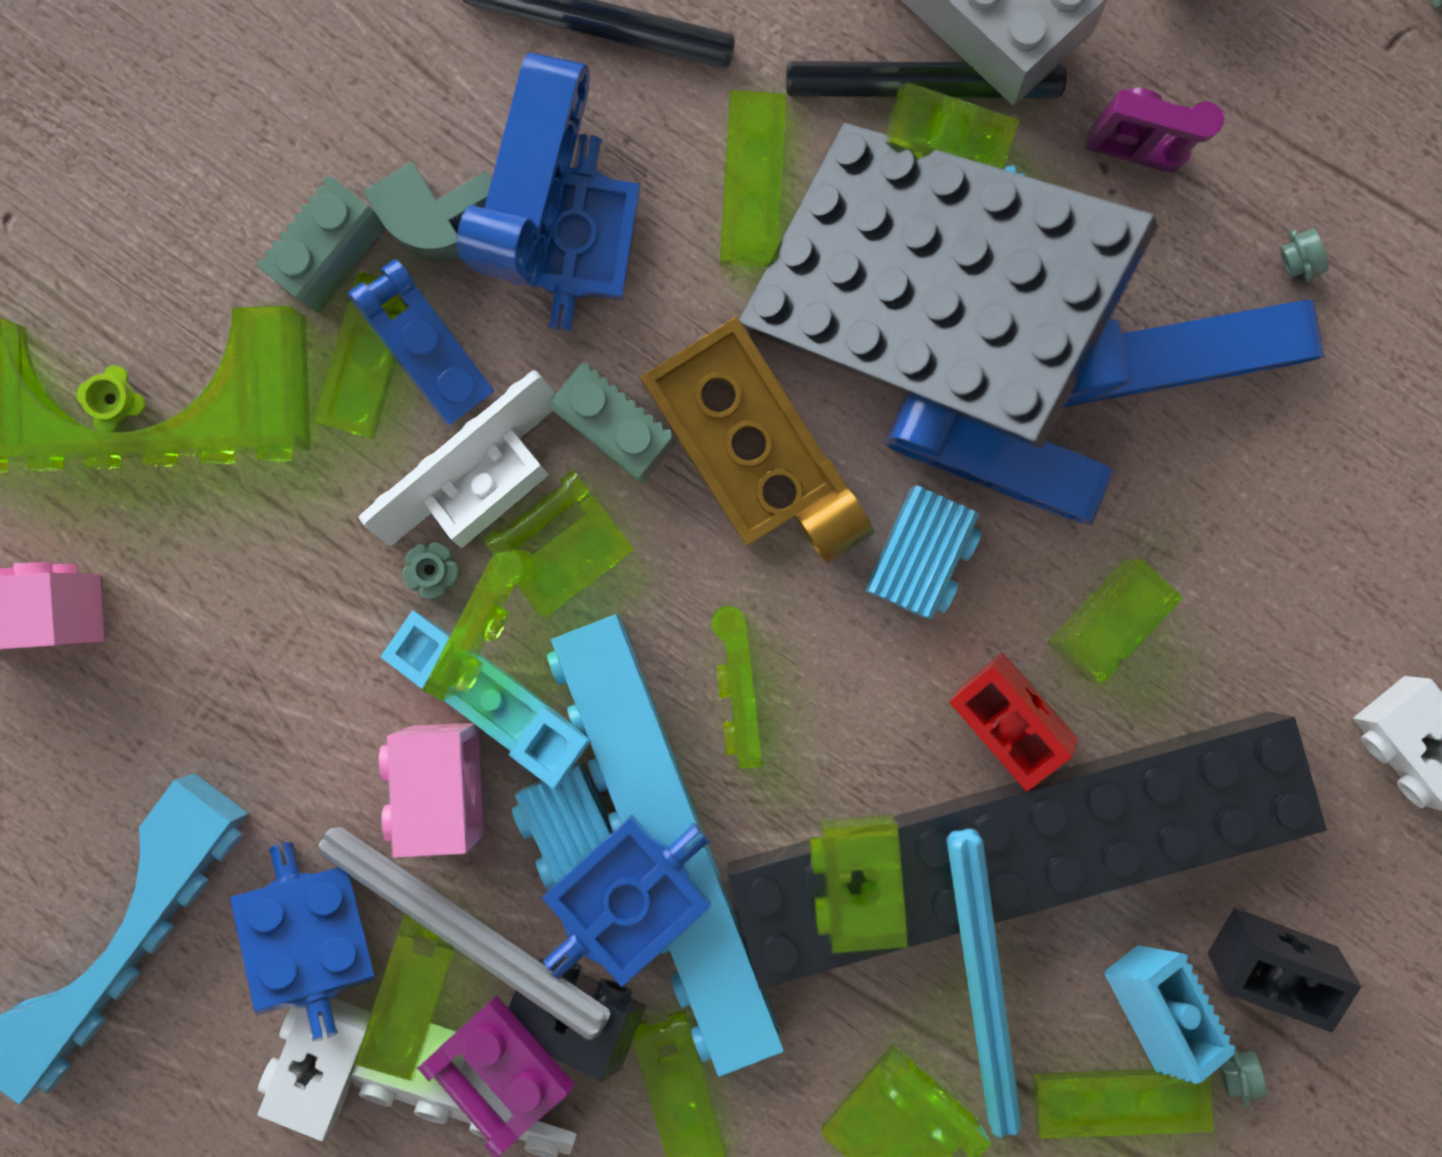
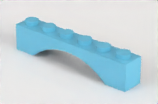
(177, 846)

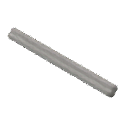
(465, 933)

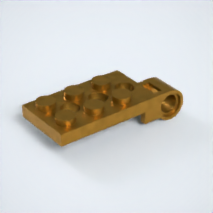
(822, 502)

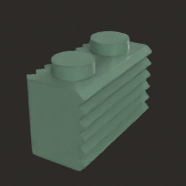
(322, 244)
(612, 422)

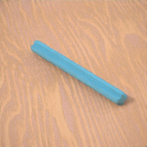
(984, 981)

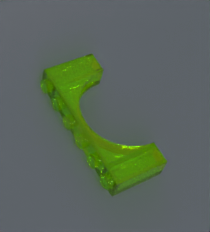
(248, 407)

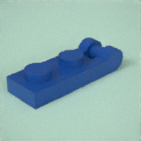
(421, 344)

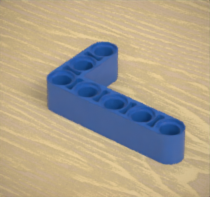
(1198, 351)

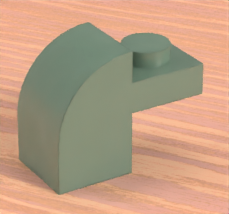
(420, 220)

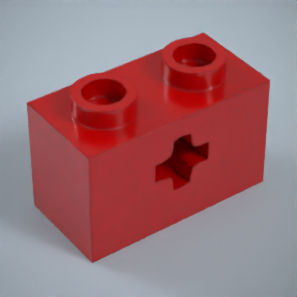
(1014, 722)

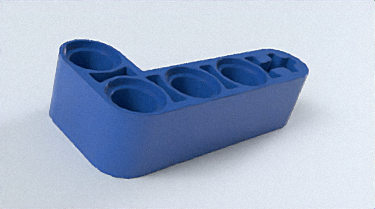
(530, 173)
(1043, 477)

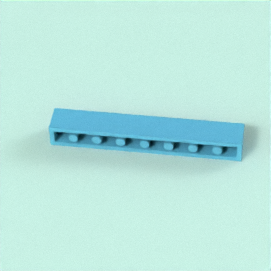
(646, 782)

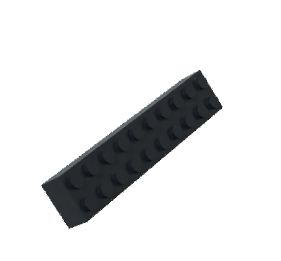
(1058, 842)

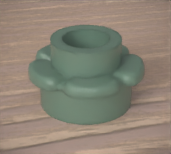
(1304, 255)
(445, 572)
(1243, 1077)

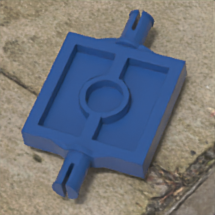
(589, 237)
(626, 900)
(301, 940)

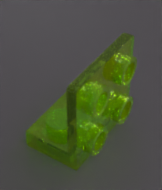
(903, 1114)

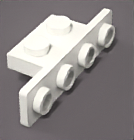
(472, 474)
(436, 1105)

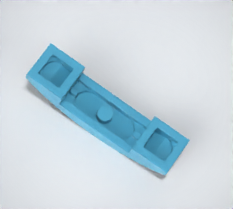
(495, 703)

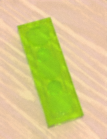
(753, 178)
(1119, 1104)

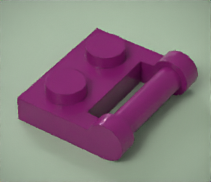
(1139, 119)
(509, 1064)

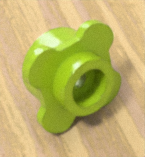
(94, 395)

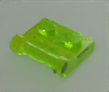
(574, 556)

